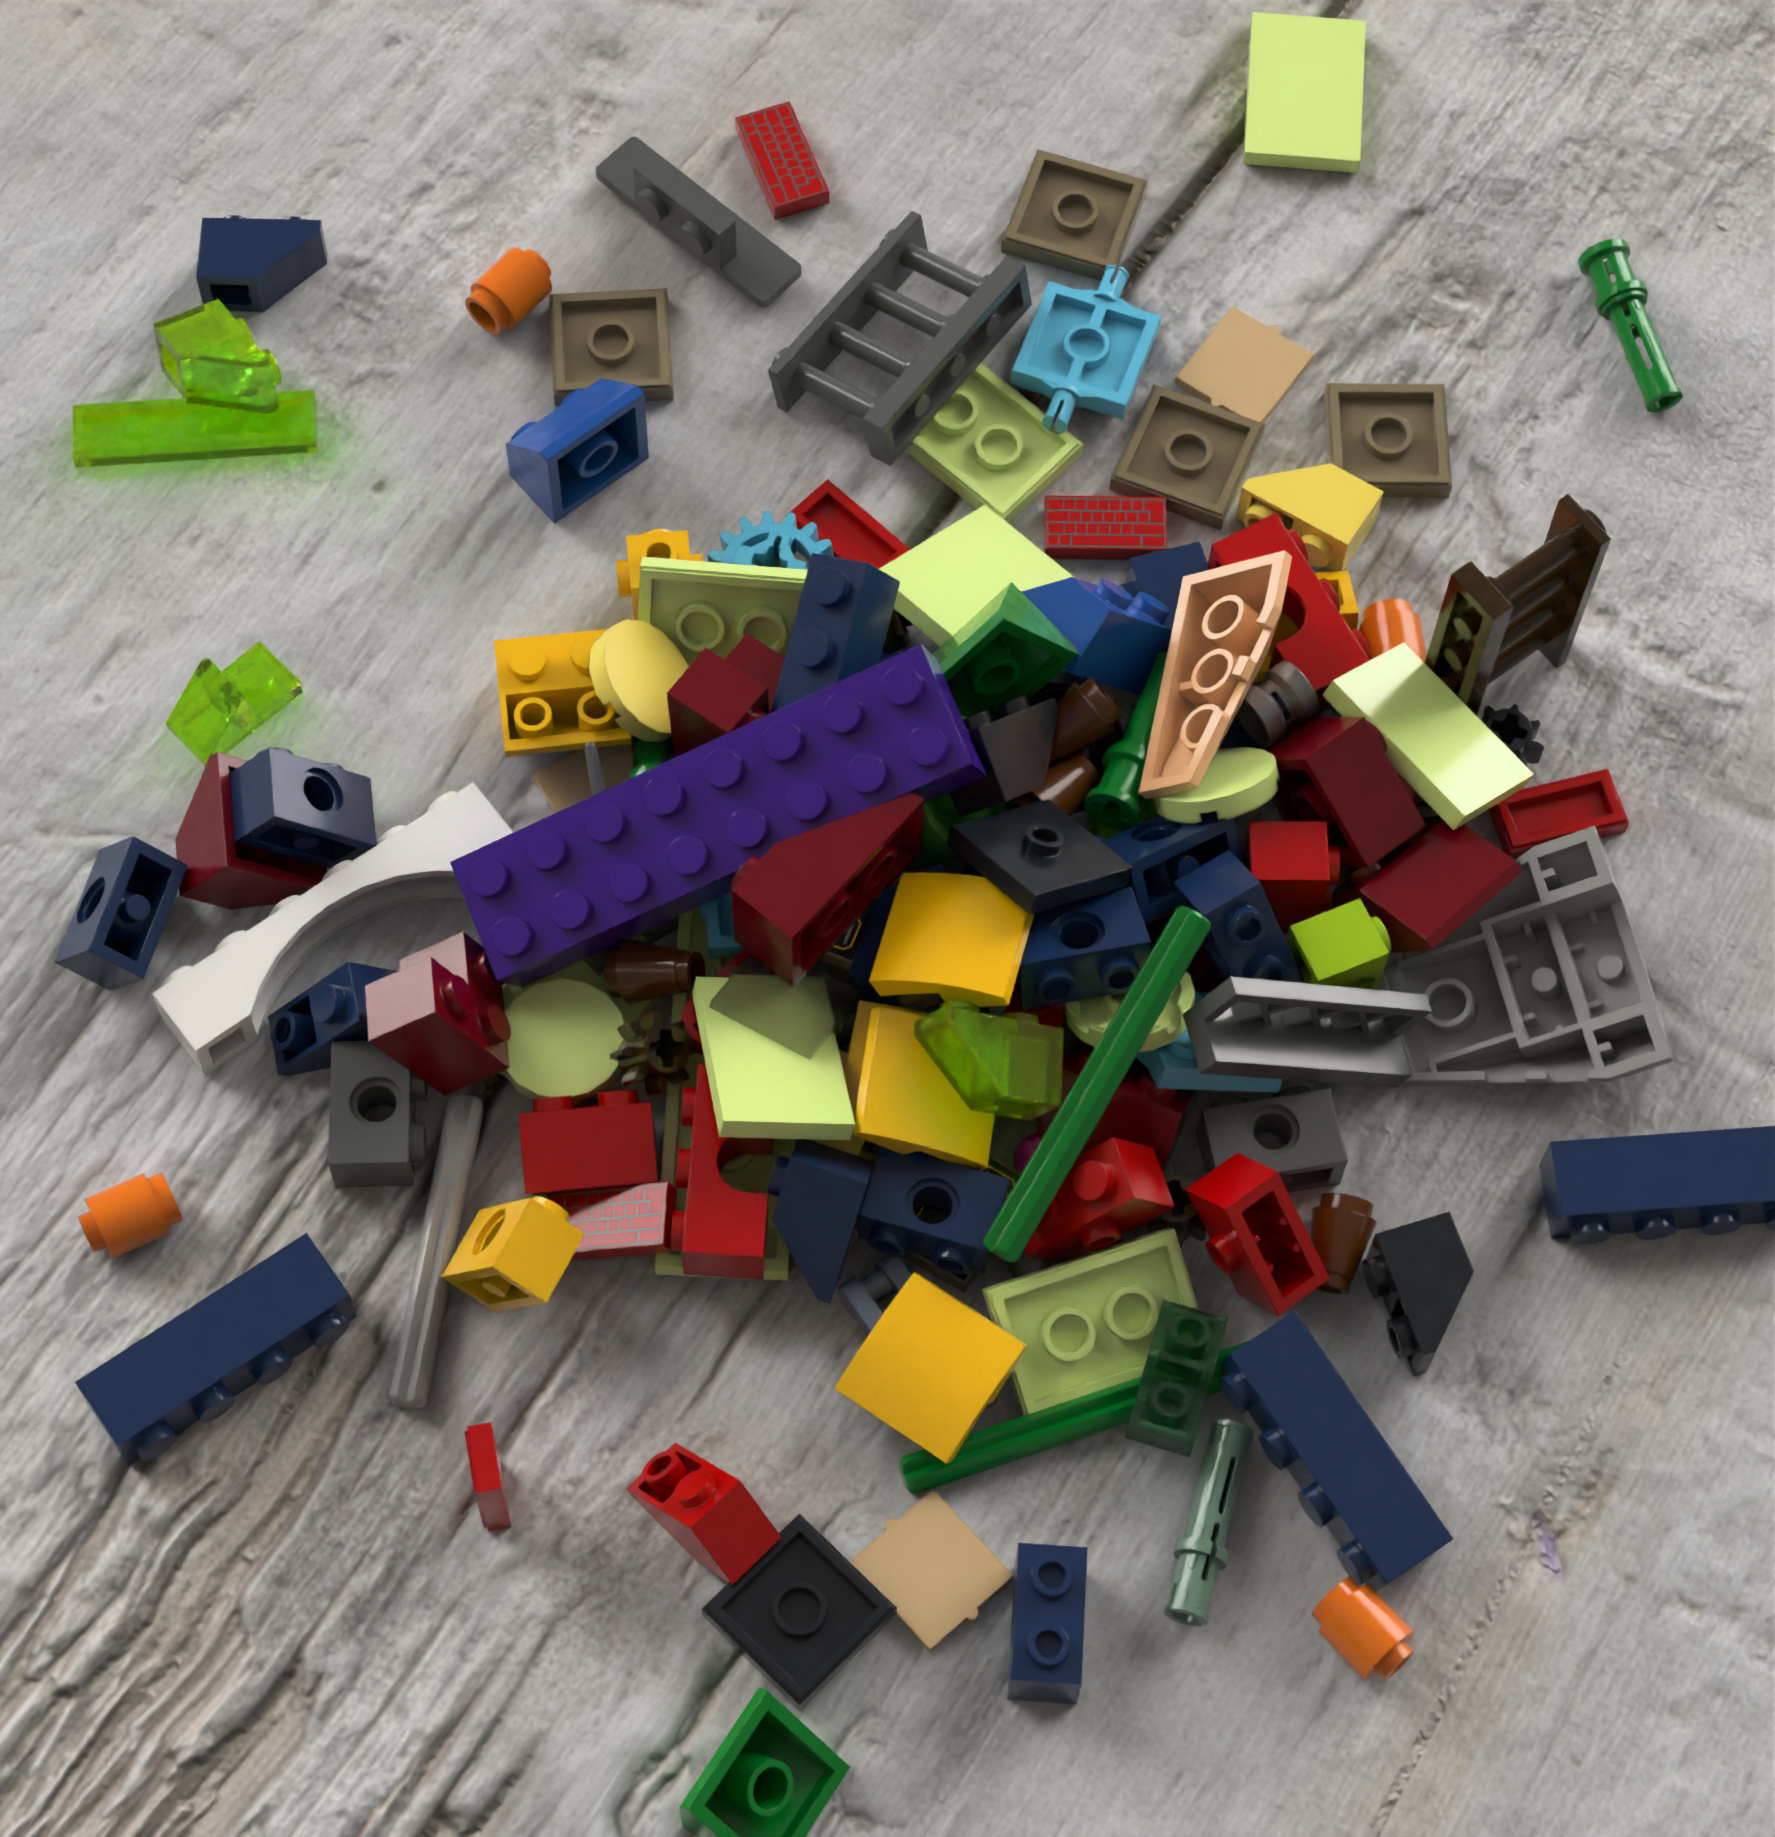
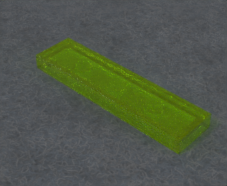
(186, 431)

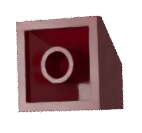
(229, 871)

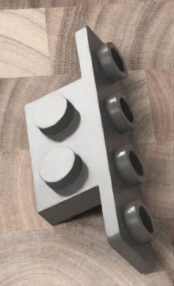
(698, 222)

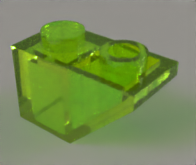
(216, 360)
(996, 1062)

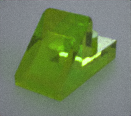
(230, 704)

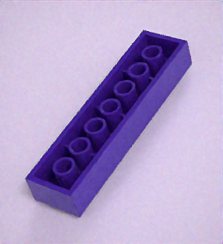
(693, 821)

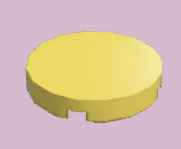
(633, 671)

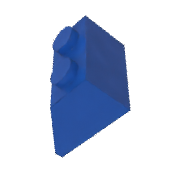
(580, 446)
(1108, 628)

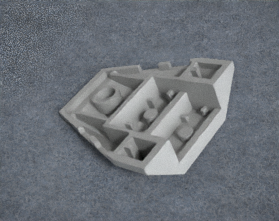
(1536, 981)

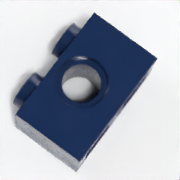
(302, 808)
(1167, 851)
(121, 913)
(1243, 928)
(1083, 950)
(914, 1180)
(1047, 1623)

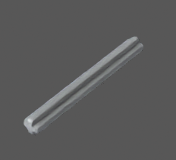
(435, 1250)

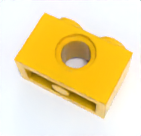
(514, 1254)

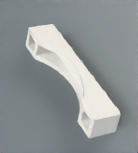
(227, 996)

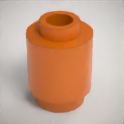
(509, 290)
(1391, 624)
(129, 1215)
(1364, 1629)

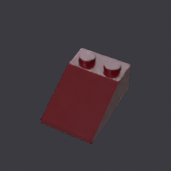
(820, 883)

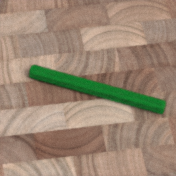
(1096, 1084)
(1032, 1433)

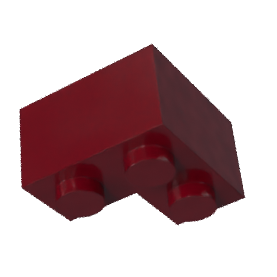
(722, 693)
(442, 1015)

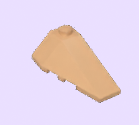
(1212, 659)

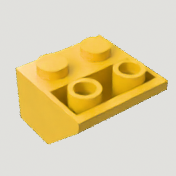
(551, 697)

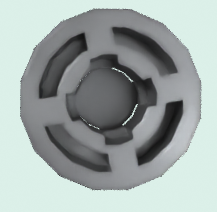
(1276, 703)

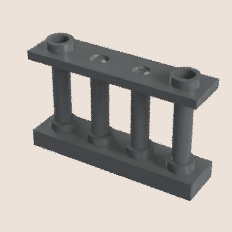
(923, 380)

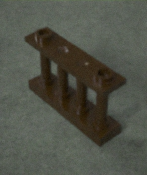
(1531, 607)

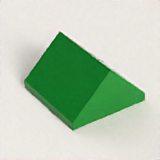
(1003, 654)
(764, 1777)

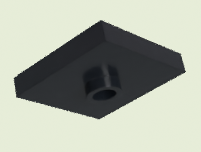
(1039, 856)
(800, 1612)

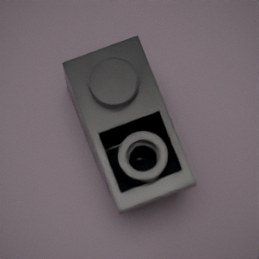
(1011, 750)
(1422, 1278)

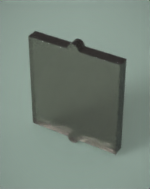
(788, 1015)

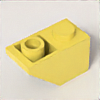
(1321, 504)

